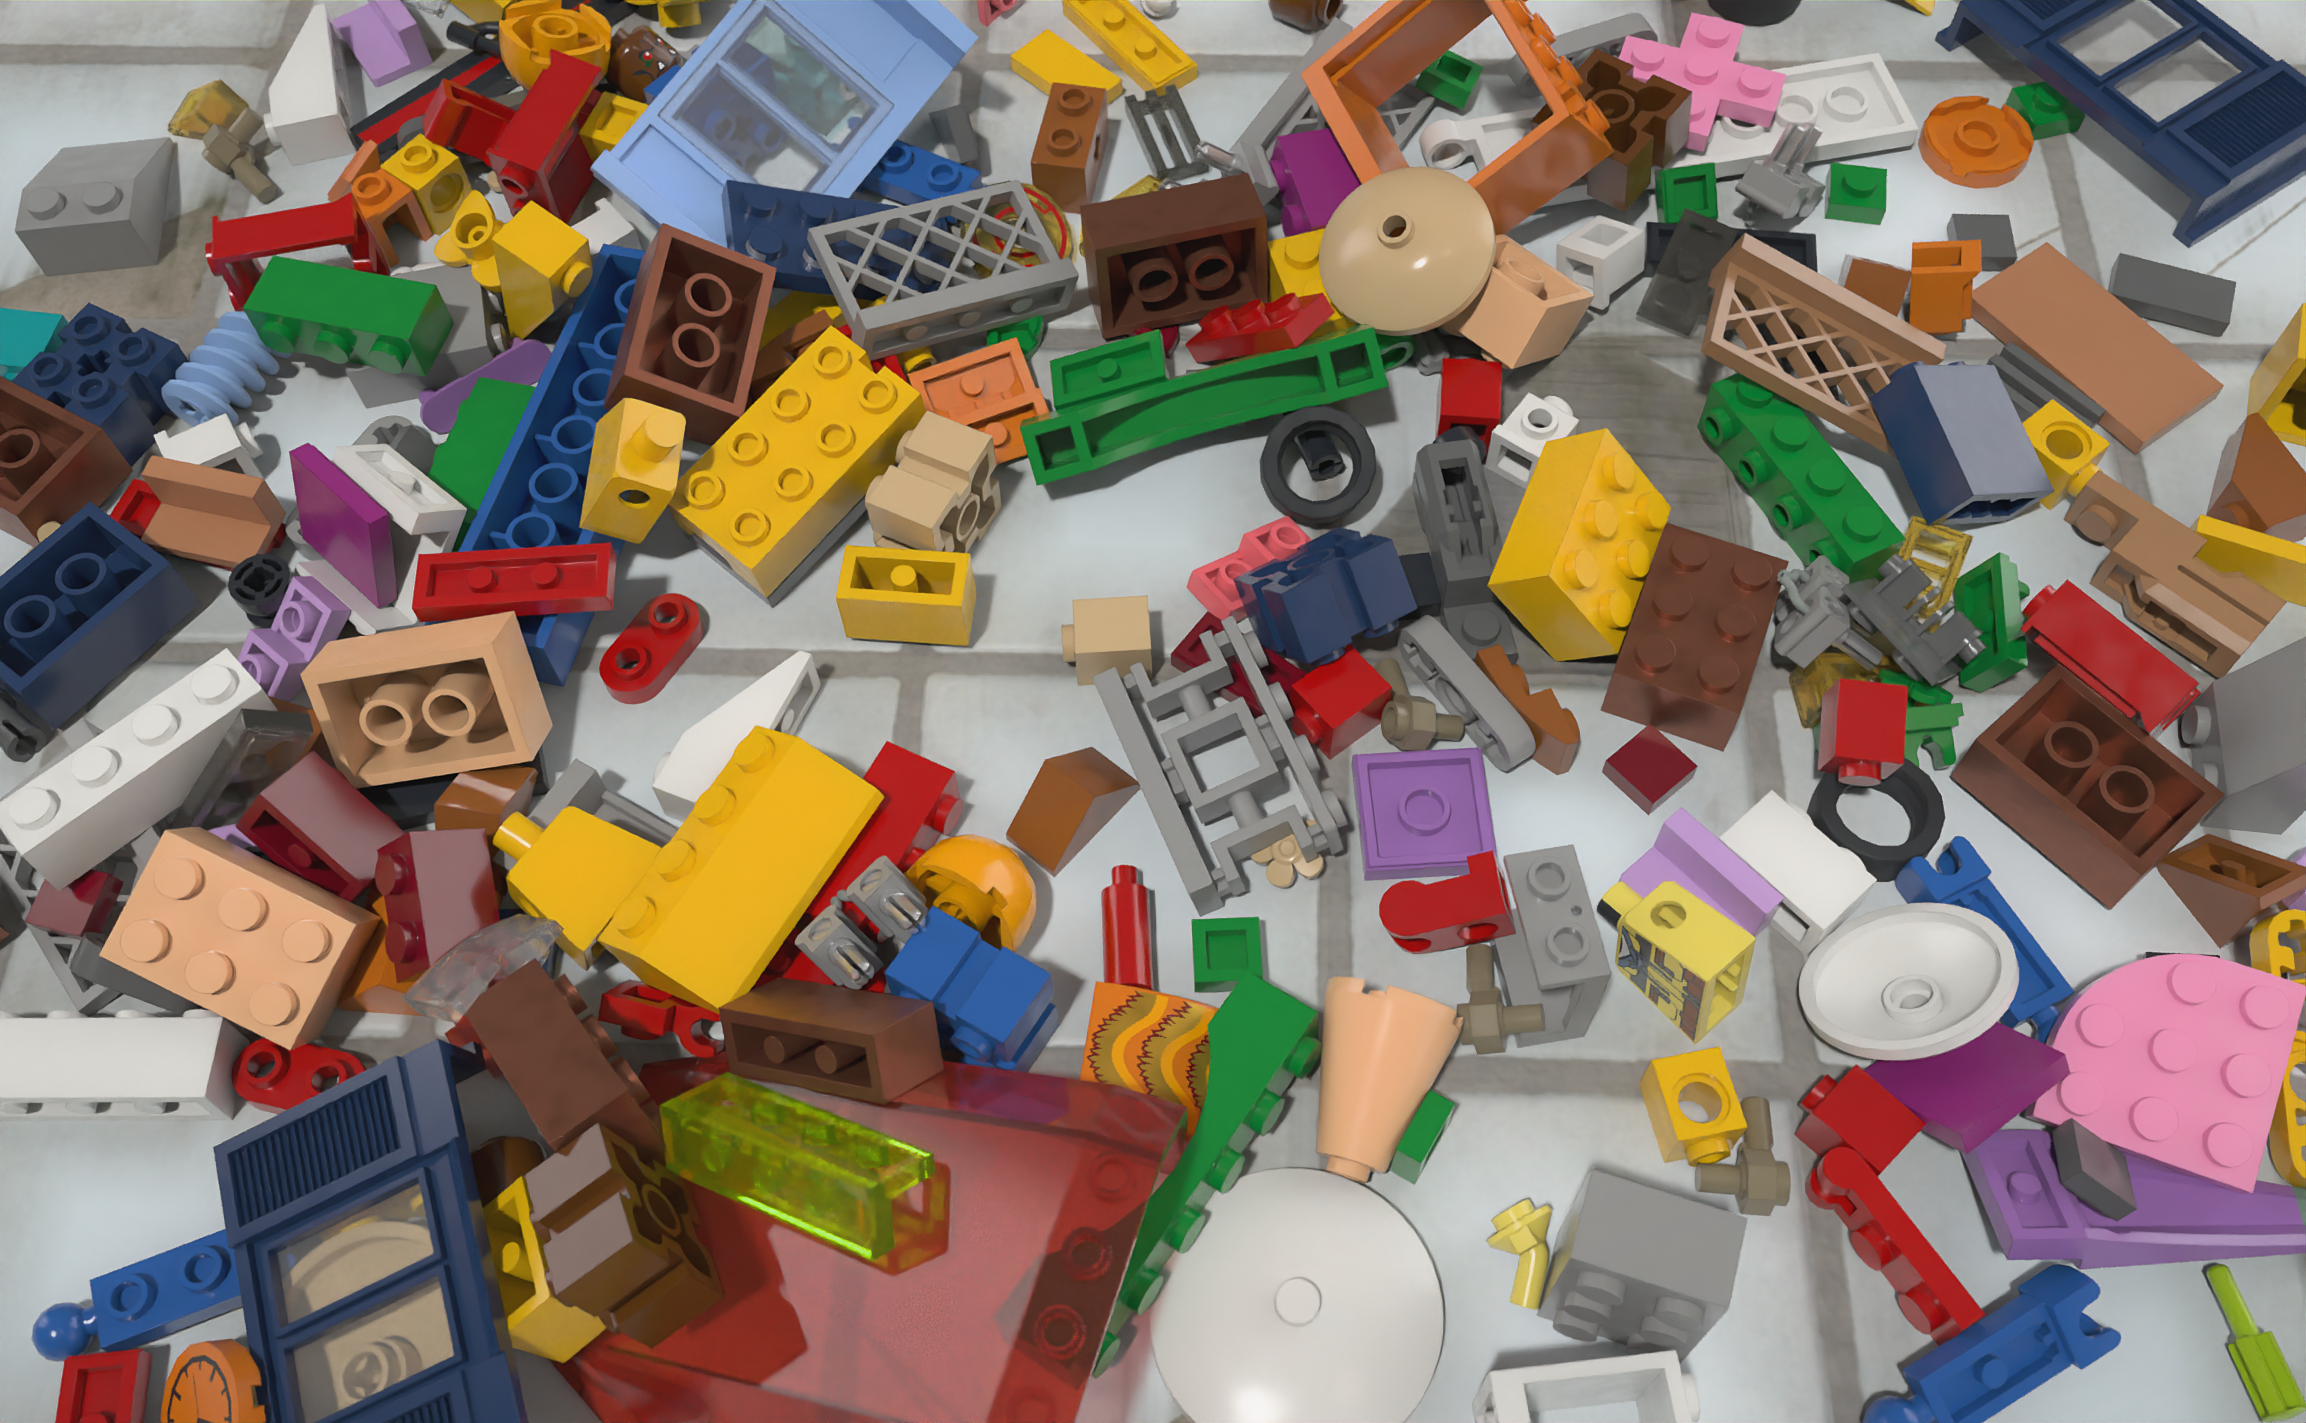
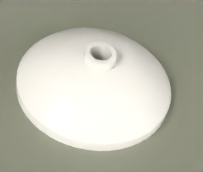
(1909, 981)

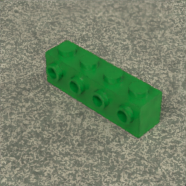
(1797, 478)

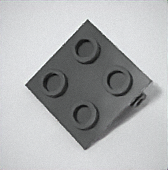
(1918, 651)

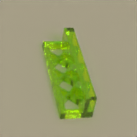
(778, 1169)

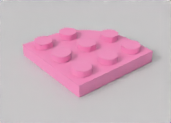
(2177, 1063)

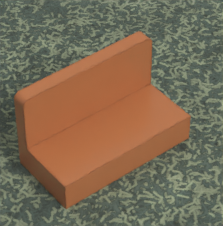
(210, 512)

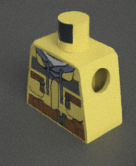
(1680, 954)

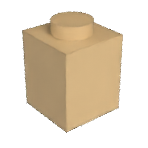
(1108, 636)

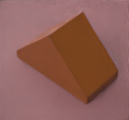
(485, 801)
(1069, 806)
(2231, 885)

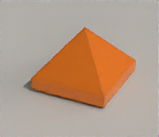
(363, 162)

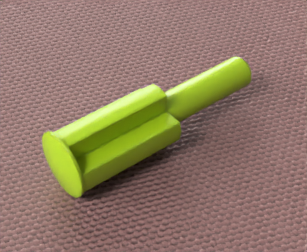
(2257, 1354)

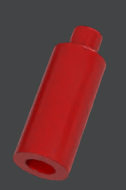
(1126, 930)

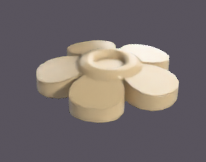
(1284, 857)

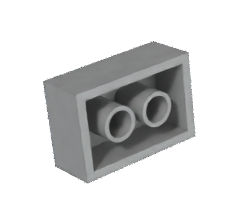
(1641, 1267)

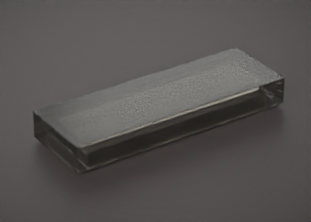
(247, 761)

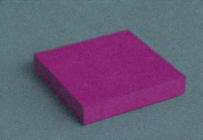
(344, 524)
(1975, 1087)

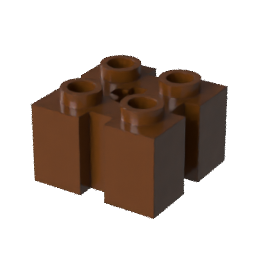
(1645, 129)
(621, 1238)

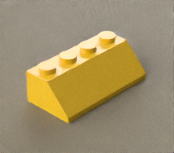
(740, 870)

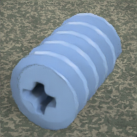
(220, 371)

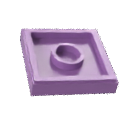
(1421, 812)

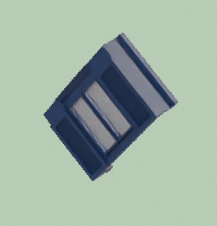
(2168, 87)
(371, 1253)

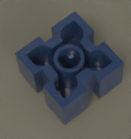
(108, 377)
(1326, 595)

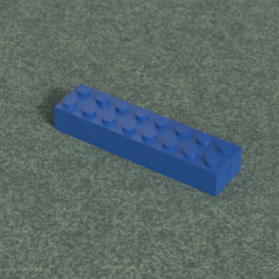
(546, 466)

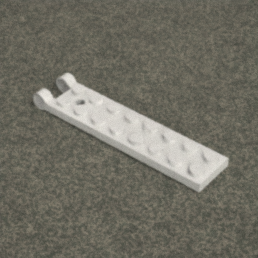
(1845, 97)

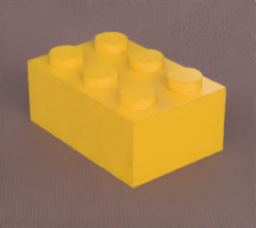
(1580, 546)

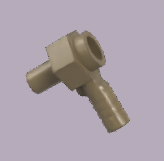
(230, 152)
(1413, 720)
(1485, 1016)
(1757, 1178)

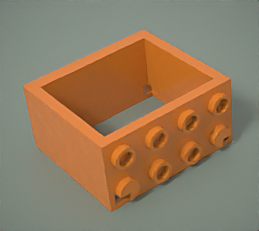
(1410, 36)

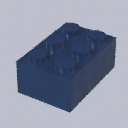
(83, 613)

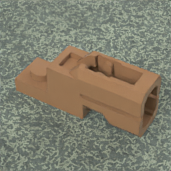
(2162, 581)

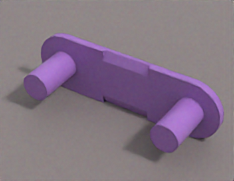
(519, 364)

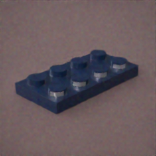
(774, 228)

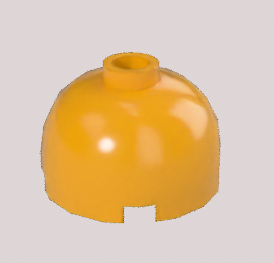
(539, 25)
(979, 886)

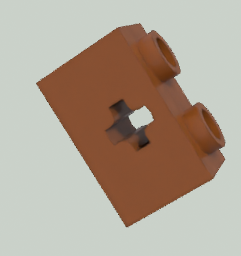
(1071, 145)

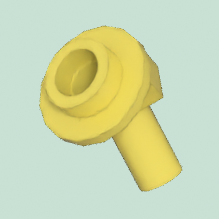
(1523, 1233)

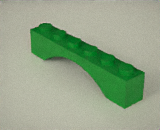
(1203, 401)
(1255, 1051)

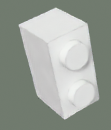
(1813, 874)

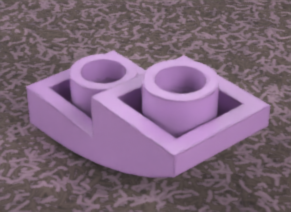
(300, 630)

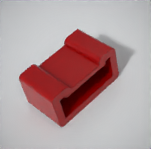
(465, 120)

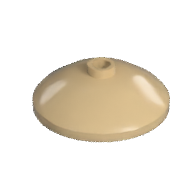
(1426, 271)

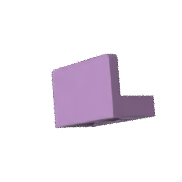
(384, 40)
(1708, 870)

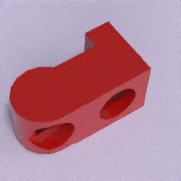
(1450, 910)

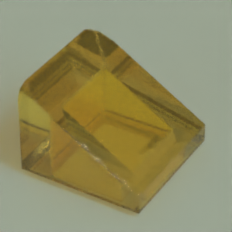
(204, 107)

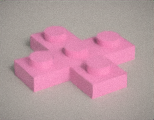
(1708, 70)

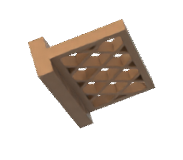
(1830, 321)

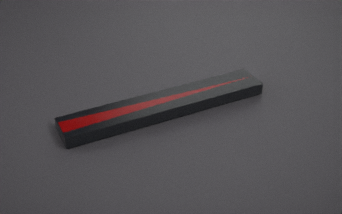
(475, 71)

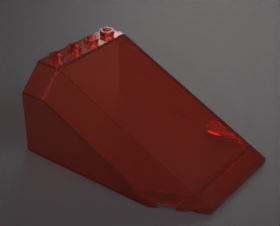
(975, 1312)

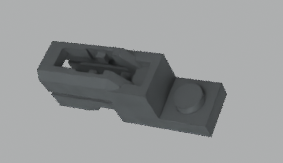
(1462, 545)

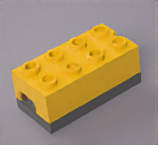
(796, 466)

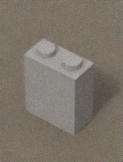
(469, 345)

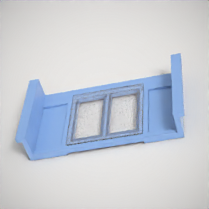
(783, 101)

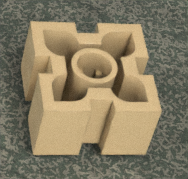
(938, 491)

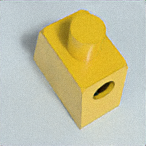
(634, 450)
(573, 874)

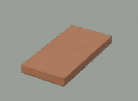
(2094, 345)

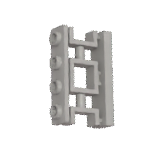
(1173, 784)

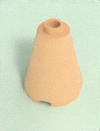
(1376, 1071)

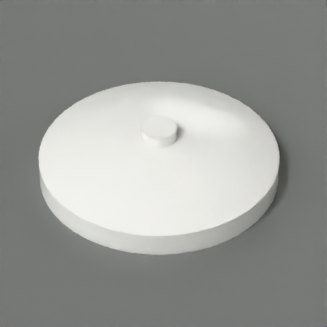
(1298, 1307)

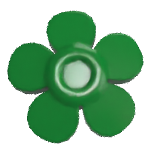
(1919, 691)

